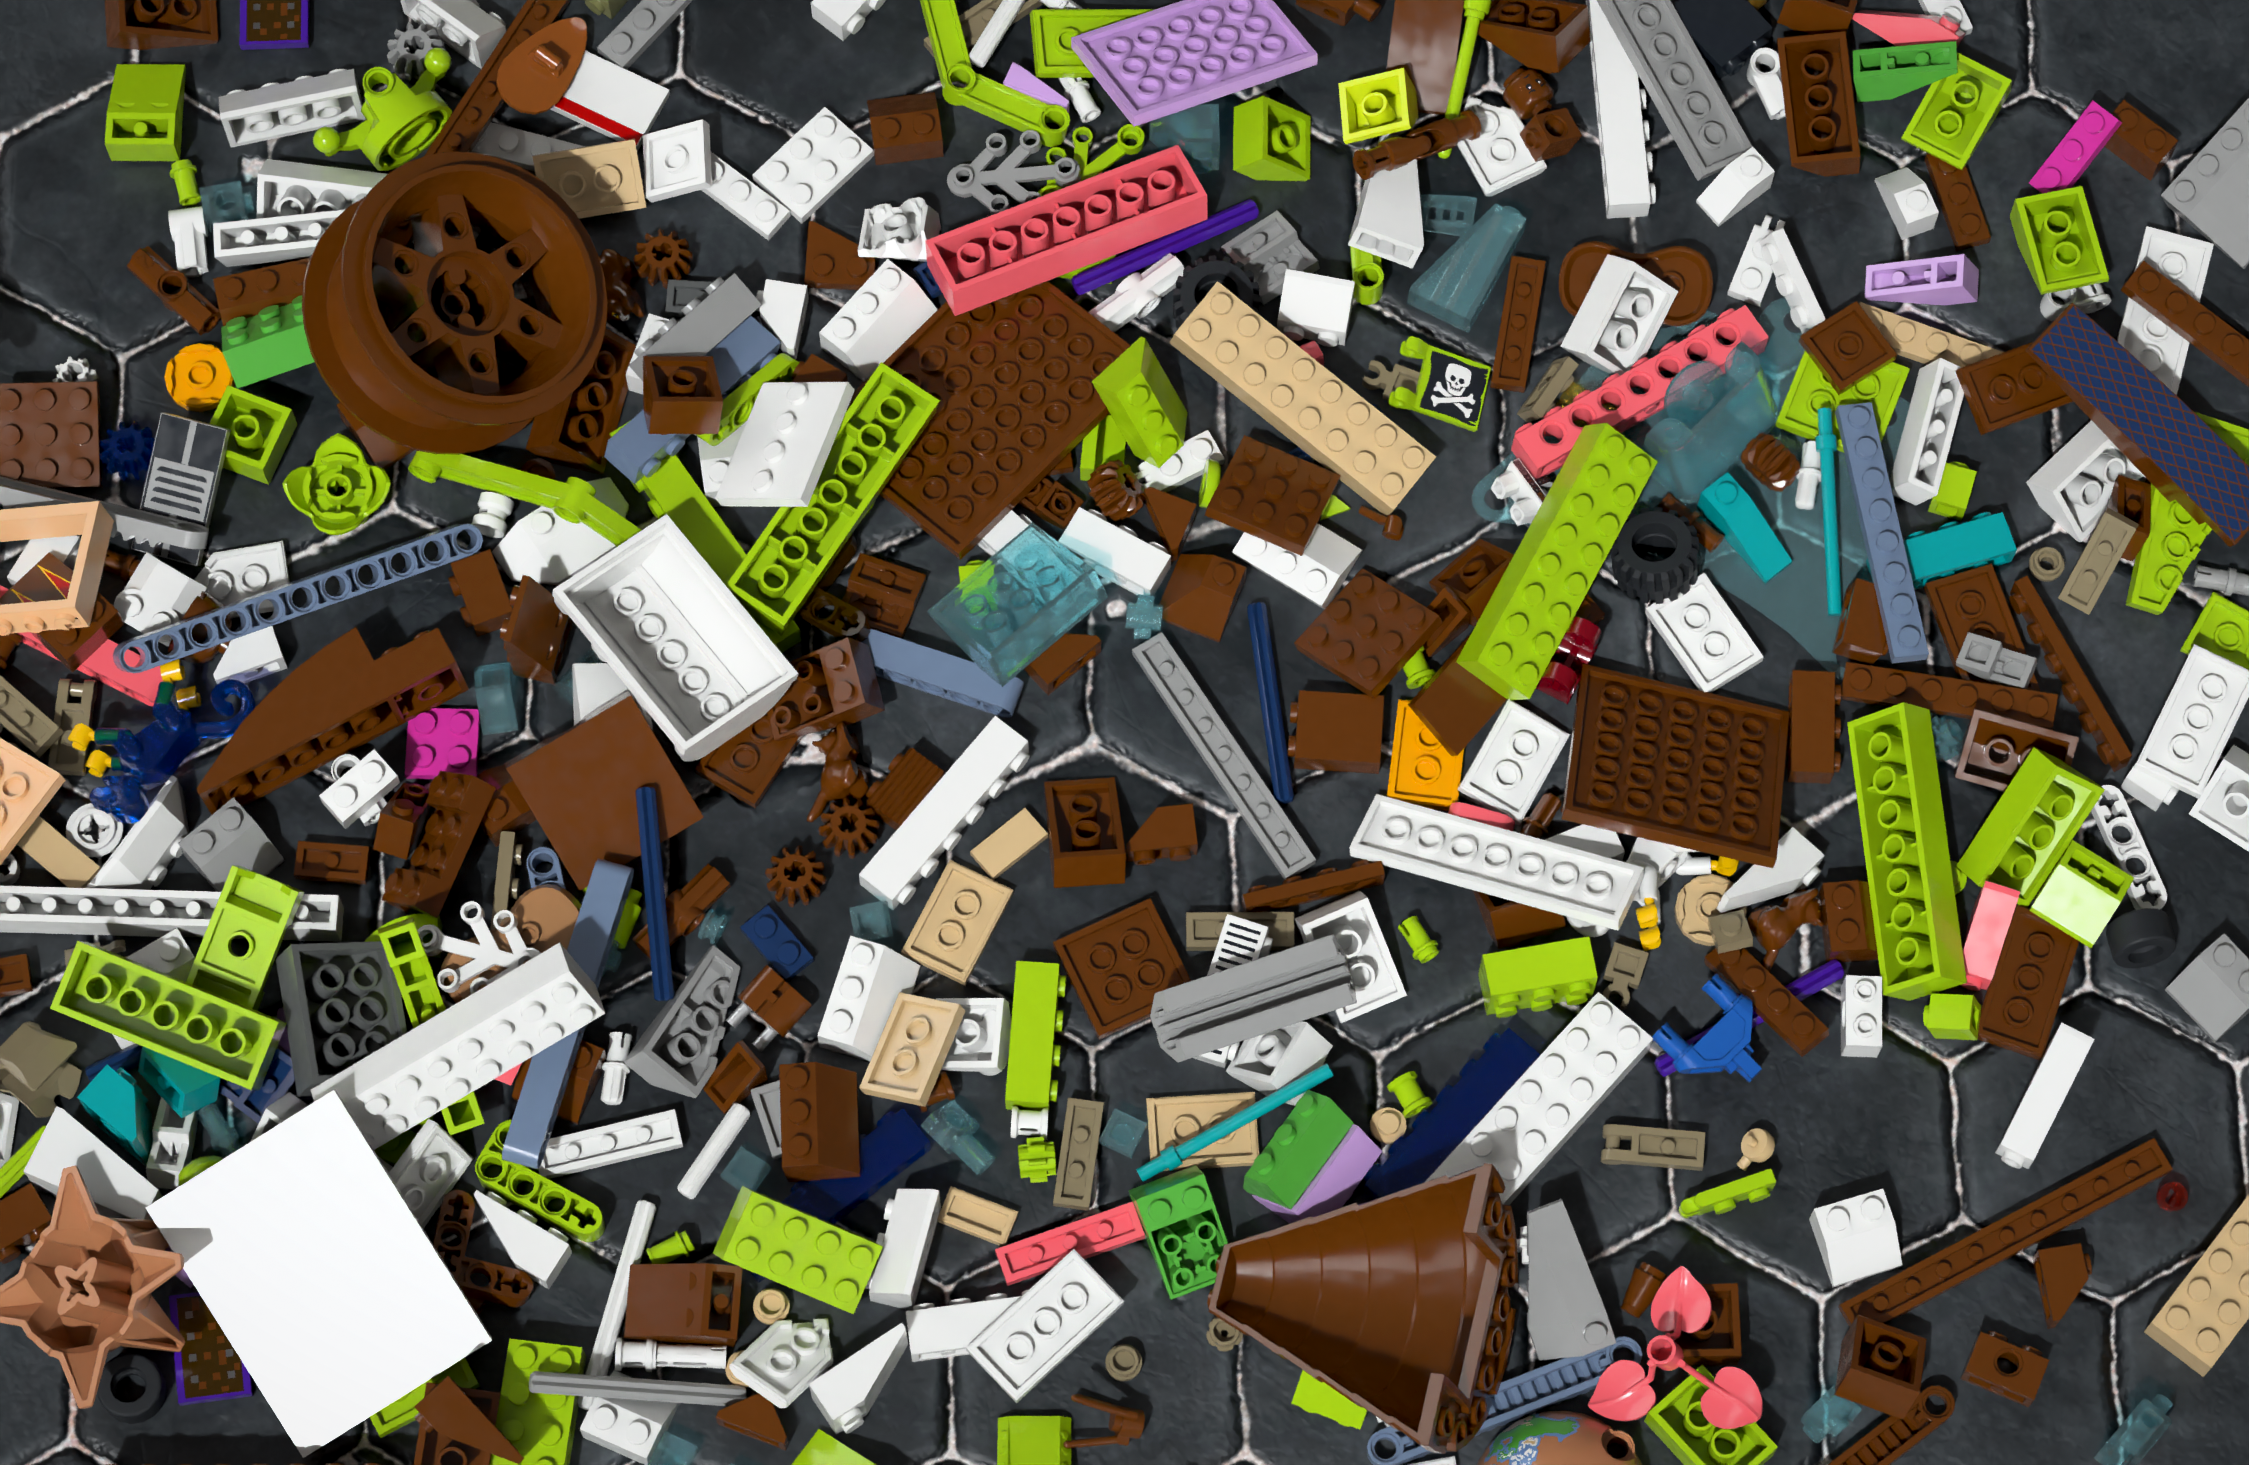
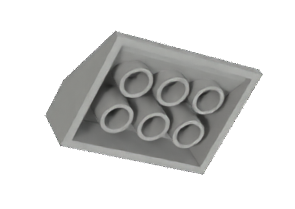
(2215, 189)

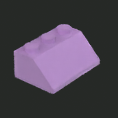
(1335, 1179)

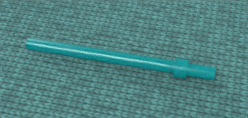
(1827, 444)
(1173, 1156)

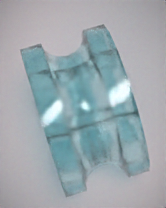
(713, 927)

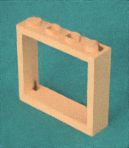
(52, 521)

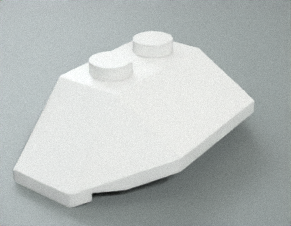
(553, 548)
(149, 845)

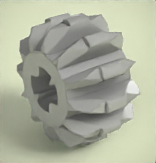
(410, 49)

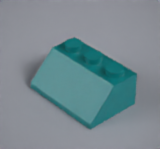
(120, 1110)

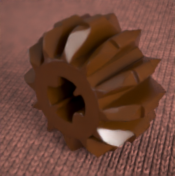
(658, 248)
(1770, 462)
(1116, 490)
(863, 833)
(805, 884)

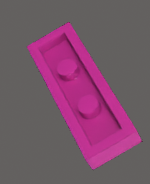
(2076, 150)

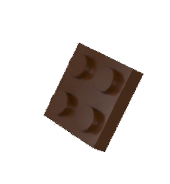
(1847, 348)

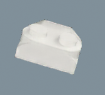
(156, 596)
(981, 1037)

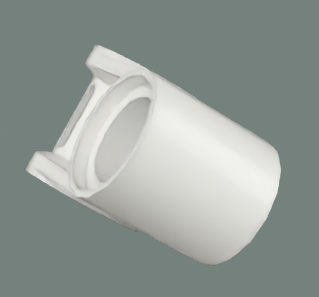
(2086, 298)

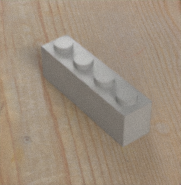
(703, 324)

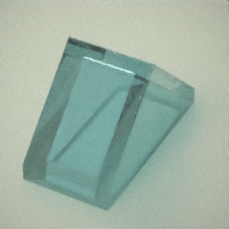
(495, 698)

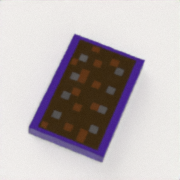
(274, 24)
(207, 1363)

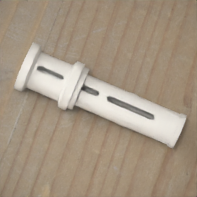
(653, 1355)

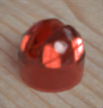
(2177, 1200)

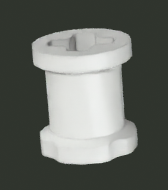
(1029, 1122)

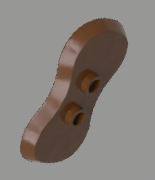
(1676, 266)

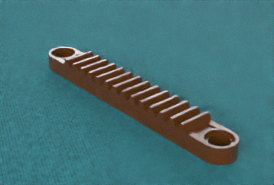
(1896, 1435)

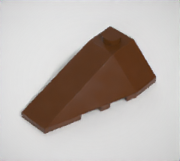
(507, 806)

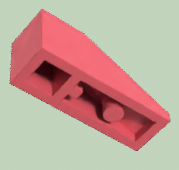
(1909, 28)

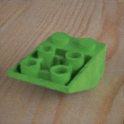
(1181, 1229)

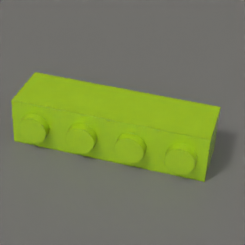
(1033, 1035)

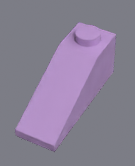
(1924, 281)

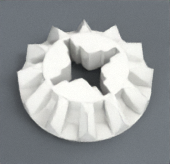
(81, 822)

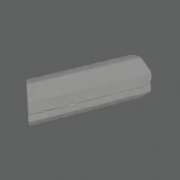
(1252, 999)

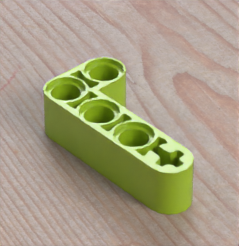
(542, 1193)

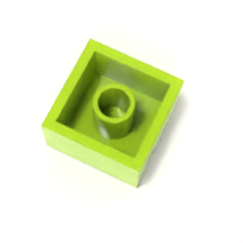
(257, 433)

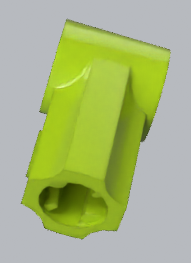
(1366, 268)

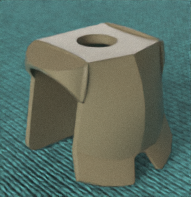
(36, 1068)

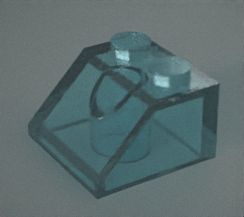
(1194, 131)

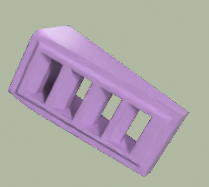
(1028, 84)

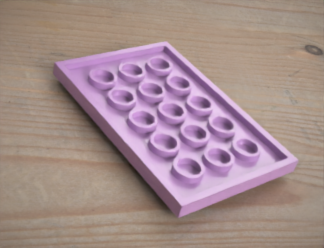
(1191, 54)

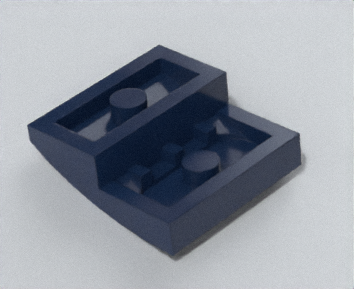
(275, 1085)

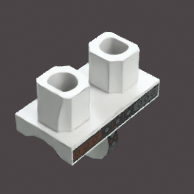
(1523, 489)

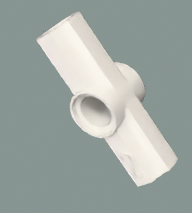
(1139, 293)

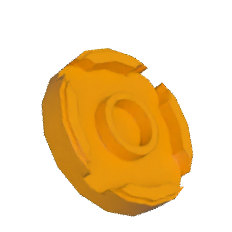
(198, 377)

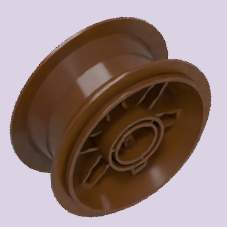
(376, 363)

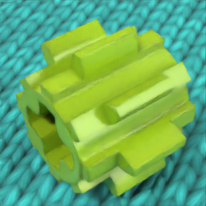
(1037, 1159)

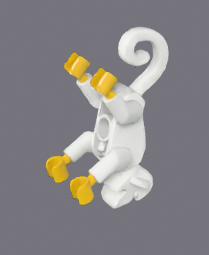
(1659, 863)

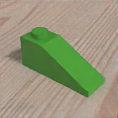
(1901, 69)

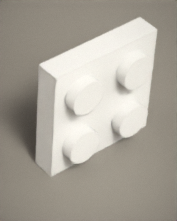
(677, 160)

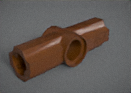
(161, 277)
(688, 906)

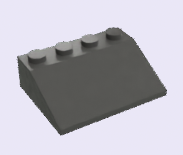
(337, 1007)

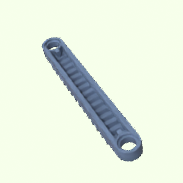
(1520, 1397)

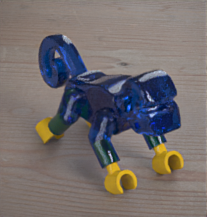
(160, 747)

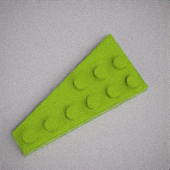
(2174, 536)

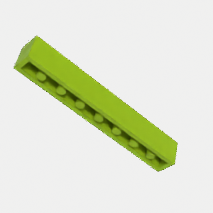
(678, 496)

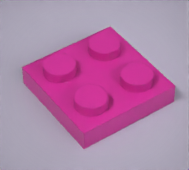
(442, 742)

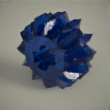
(124, 461)

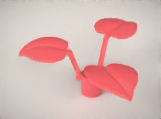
(1625, 1390)

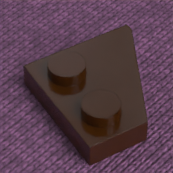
(834, 261)

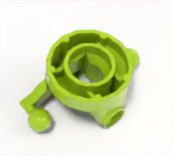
(398, 120)

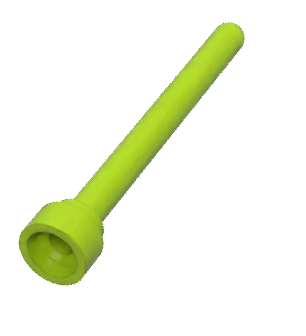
(1474, 11)

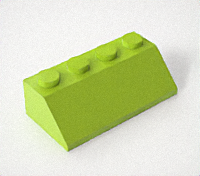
(2030, 826)

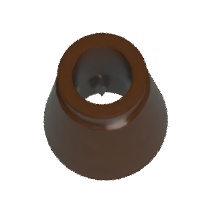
(1642, 1289)

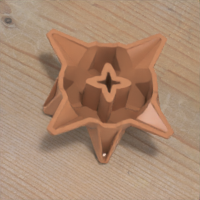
(91, 1288)

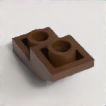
(1052, 503)

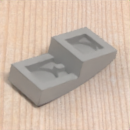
(1994, 663)

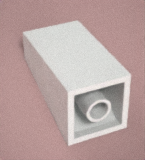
(111, 1181)

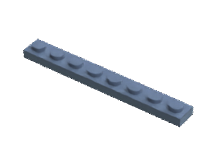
(1881, 533)

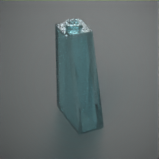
(1467, 272)

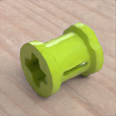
(1418, 670)
(1409, 1094)

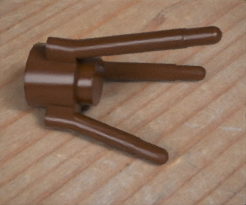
(1123, 1420)

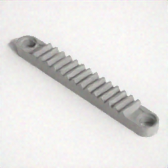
(127, 520)

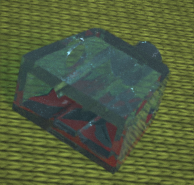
(2137, 1433)

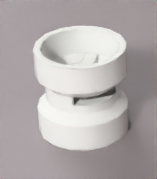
(492, 514)

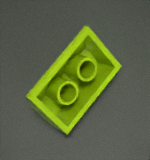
(1143, 404)

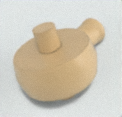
(1756, 1147)

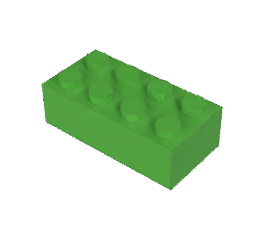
(266, 343)

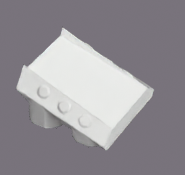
(898, 230)

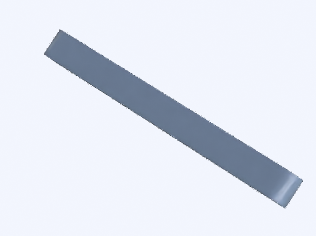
(282, 597)

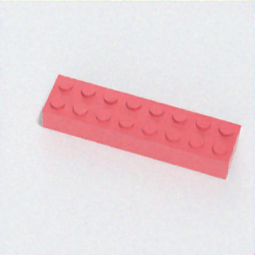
(1066, 230)

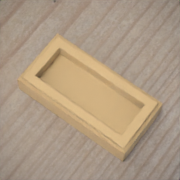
(1009, 844)
(977, 1216)

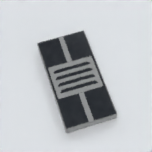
(183, 478)

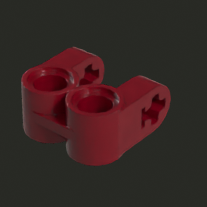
(1575, 649)

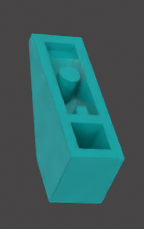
(1744, 527)

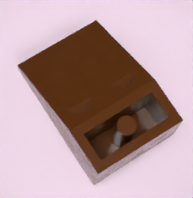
(535, 632)
(830, 689)
(684, 1303)

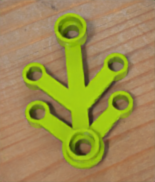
(1100, 163)

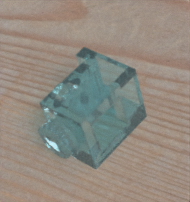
(1829, 1416)

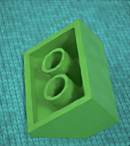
(1297, 1150)

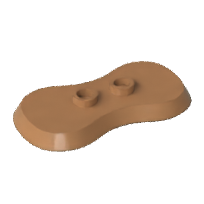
(544, 919)

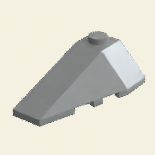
(684, 1037)
(1563, 1300)

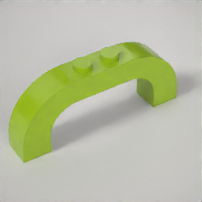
(423, 1002)

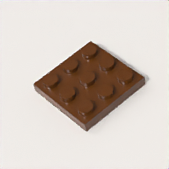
(51, 433)
(1272, 495)
(1368, 633)
(1121, 966)

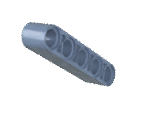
(941, 674)

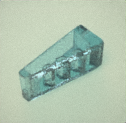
(1450, 202)

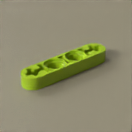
(740, 402)

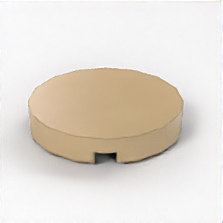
(1697, 903)

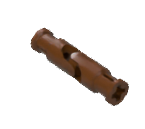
(1400, 151)

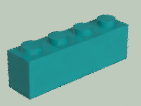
(1958, 548)

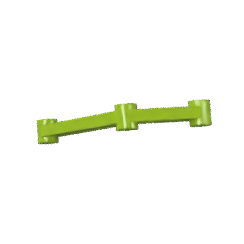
(981, 92)
(569, 500)

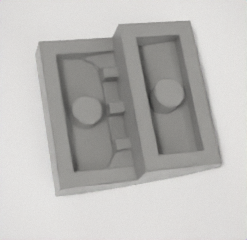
(1268, 251)

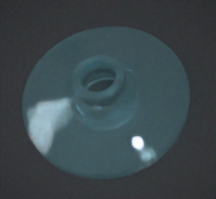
(1694, 391)

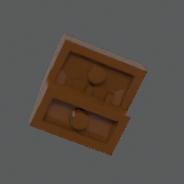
(884, 594)

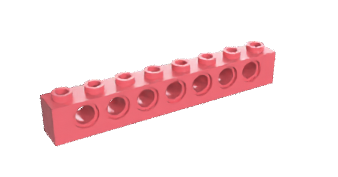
(1632, 408)

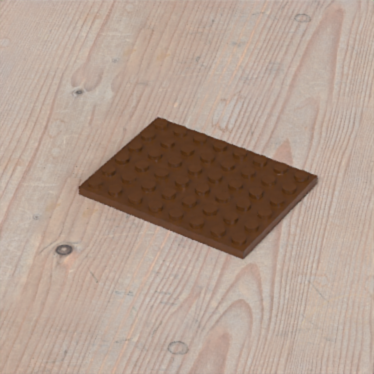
(1008, 410)

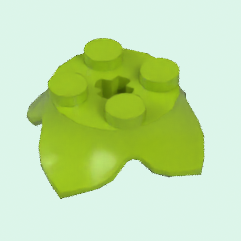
(337, 464)

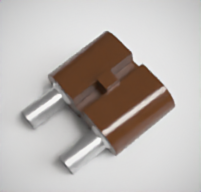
(773, 1002)

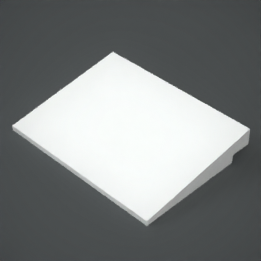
(319, 1273)

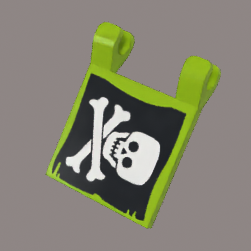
(1447, 386)

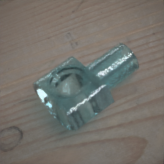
(953, 1131)

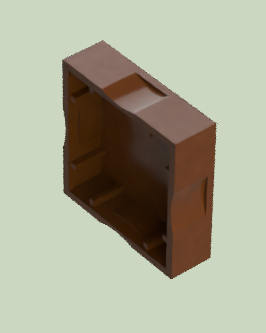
(587, 784)

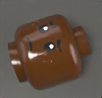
(1527, 93)

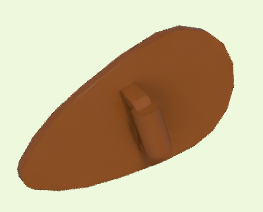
(542, 66)

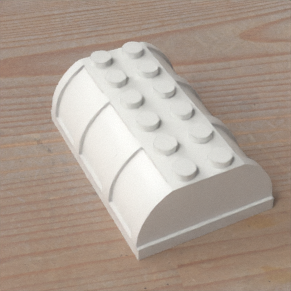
(677, 639)

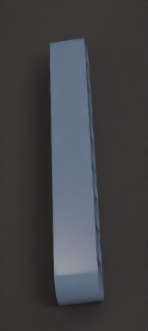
(552, 1067)

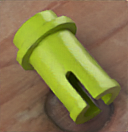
(184, 175)
(1418, 939)
(671, 1248)

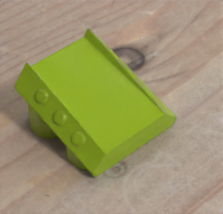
(1033, 1440)

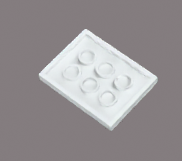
(785, 444)

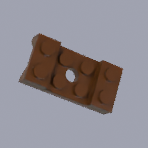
(449, 832)

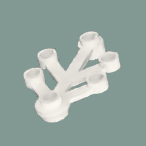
(484, 955)

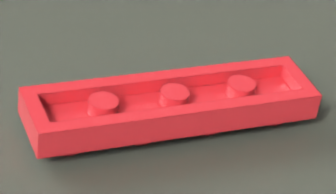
(1087, 1236)

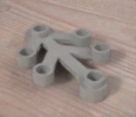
(1008, 174)

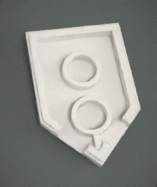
(1499, 154)
(244, 573)
(785, 1360)

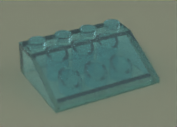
(1018, 603)

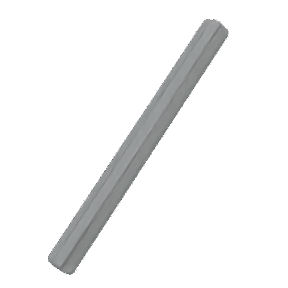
(635, 1389)

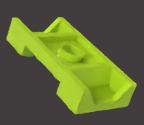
(261, 913)

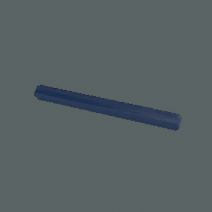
(1270, 703)
(654, 894)

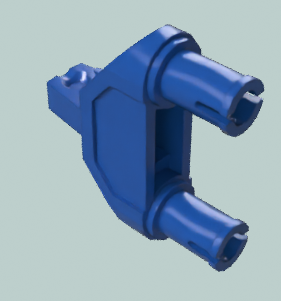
(1723, 1045)

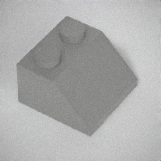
(228, 840)
(2214, 988)

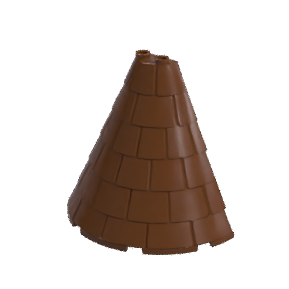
(1389, 1301)

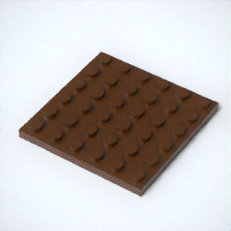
(1676, 766)

